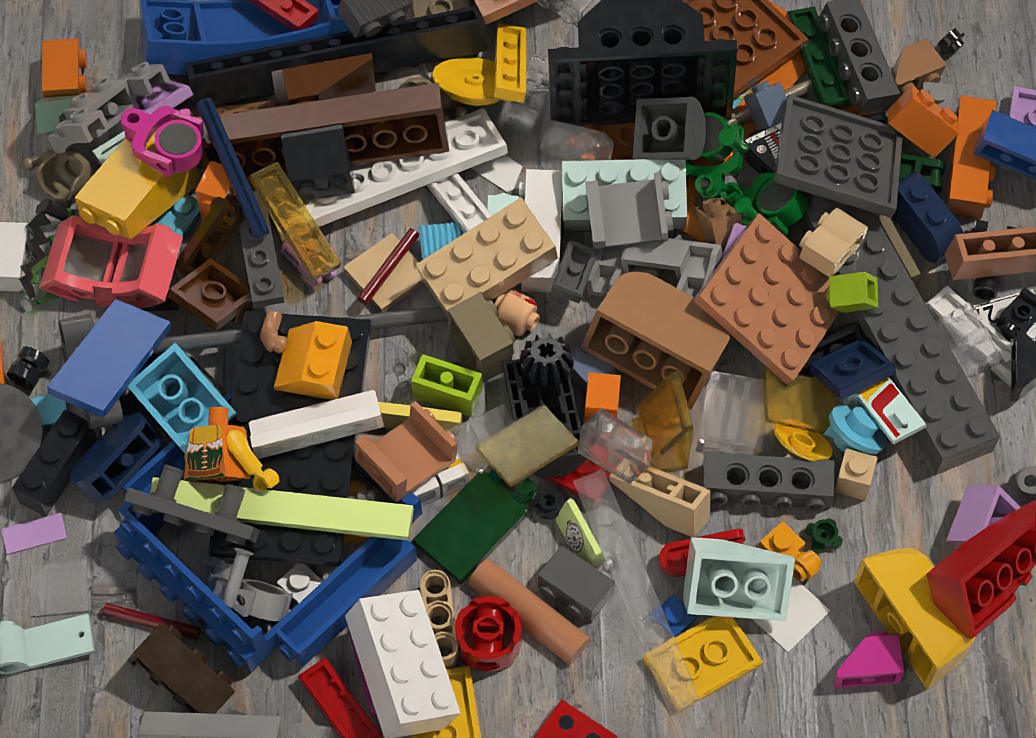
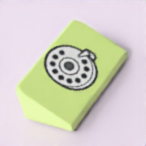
(578, 534)

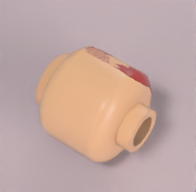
(517, 312)

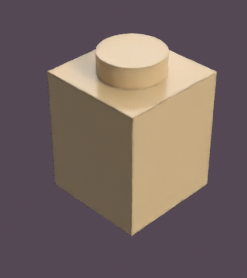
(855, 474)

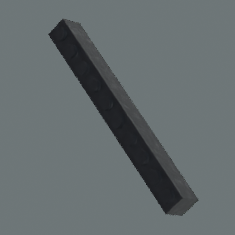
(405, 45)

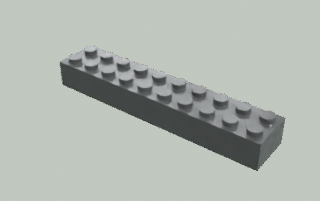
(910, 338)

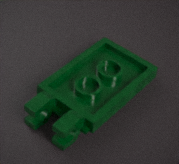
(474, 523)

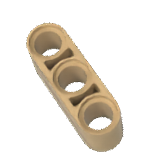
(441, 605)

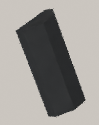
(559, 400)

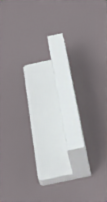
(315, 424)

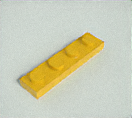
(510, 63)

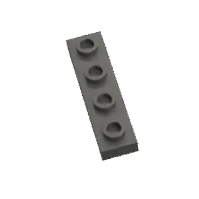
(261, 262)
(206, 523)

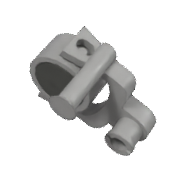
(247, 595)

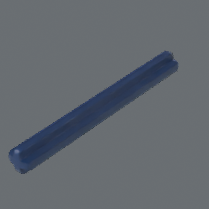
(233, 168)

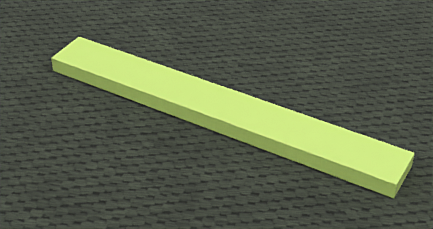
(303, 510)

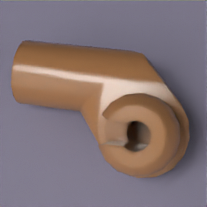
(269, 333)

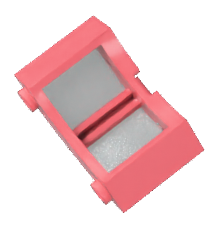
(106, 267)

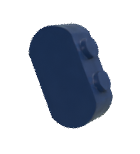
(925, 217)
(115, 457)

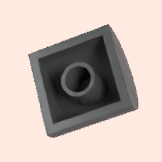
(669, 129)

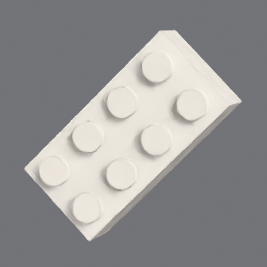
(402, 664)

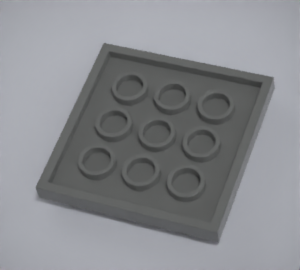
(839, 156)

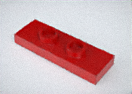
(337, 702)

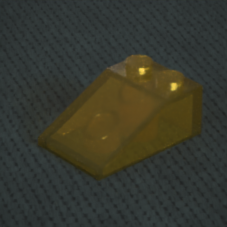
(668, 423)

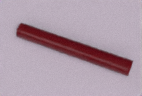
(388, 266)
(149, 620)

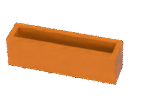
(969, 173)

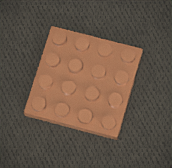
(769, 299)

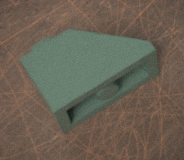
(50, 112)

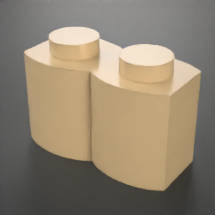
(832, 242)

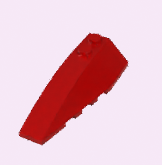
(985, 572)

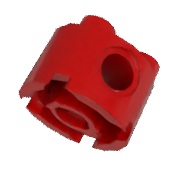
(488, 634)

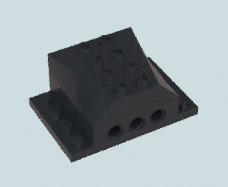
(639, 53)

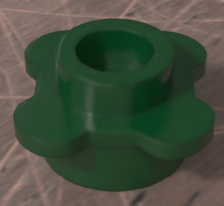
(825, 526)

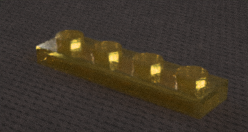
(295, 221)

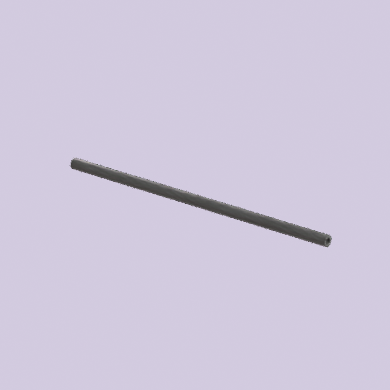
(232, 337)

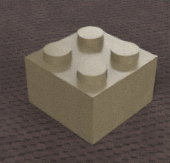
(480, 336)

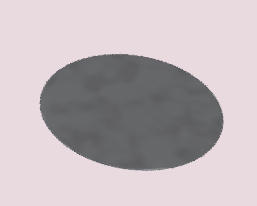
(19, 431)

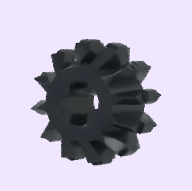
(546, 360)

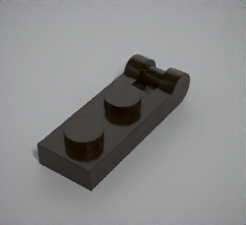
(211, 235)

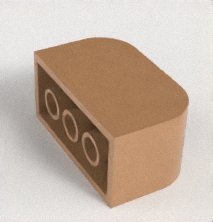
(656, 330)

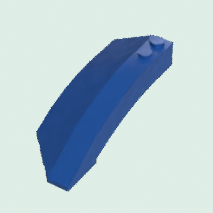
(200, 30)

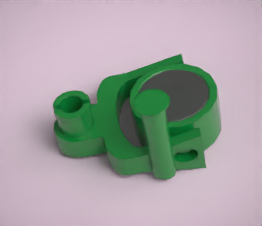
(719, 143)
(777, 203)

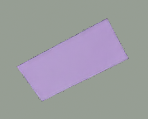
(34, 533)

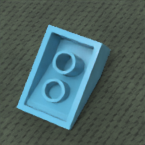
(177, 394)

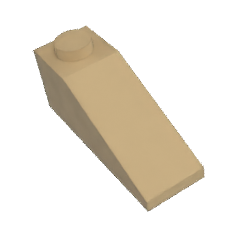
(669, 499)

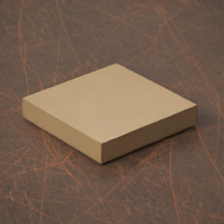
(398, 285)

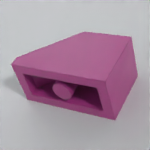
(873, 662)

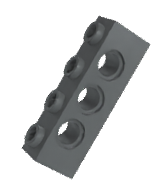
(858, 56)
(782, 471)

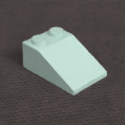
(736, 580)

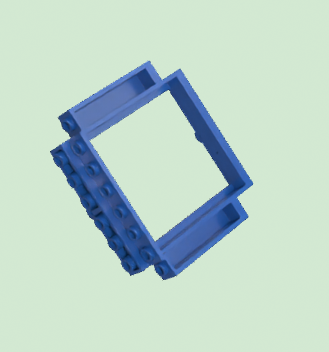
(306, 626)

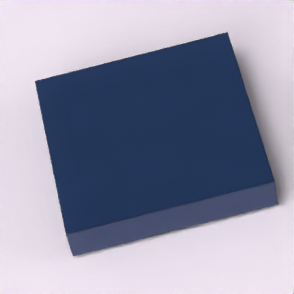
(852, 368)

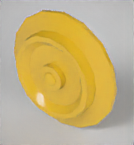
(467, 80)

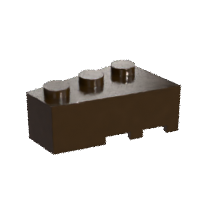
(182, 671)

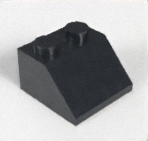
(318, 162)

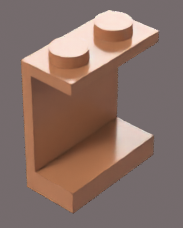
(407, 453)

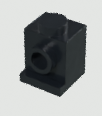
(1019, 315)

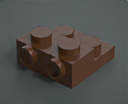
(213, 295)

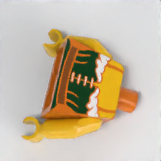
(223, 455)

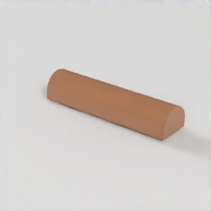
(535, 615)

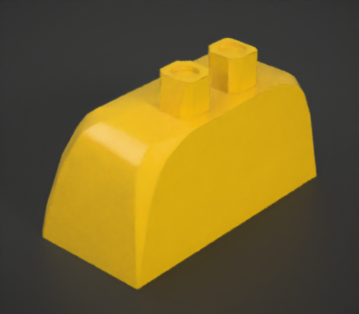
(902, 600)

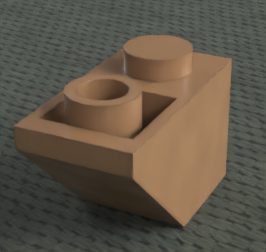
(917, 65)
(717, 220)

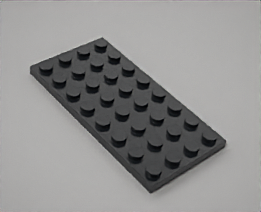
(312, 470)

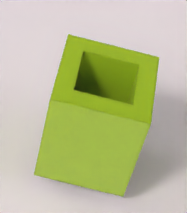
(853, 292)

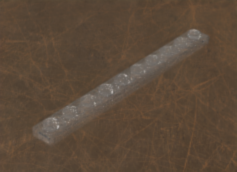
(643, 607)

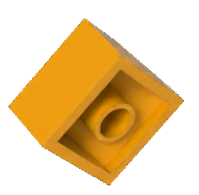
(314, 360)

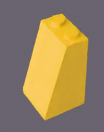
(130, 193)

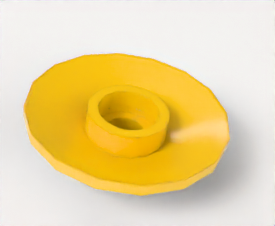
(803, 443)

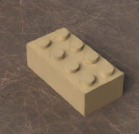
(488, 257)

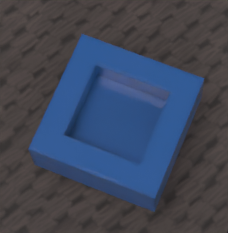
(677, 615)

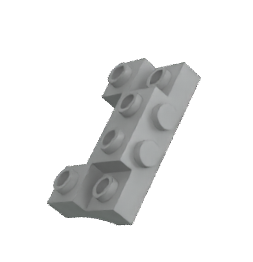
(103, 105)
(675, 261)

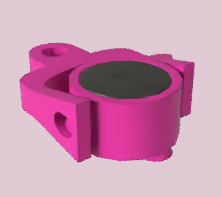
(176, 140)

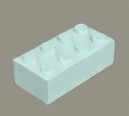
(615, 172)

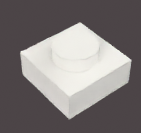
(299, 582)

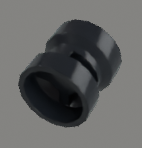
(28, 368)

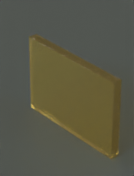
(798, 405)
(527, 445)

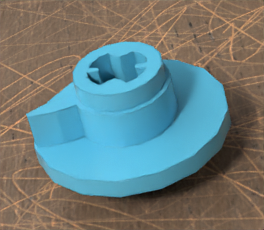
(855, 430)

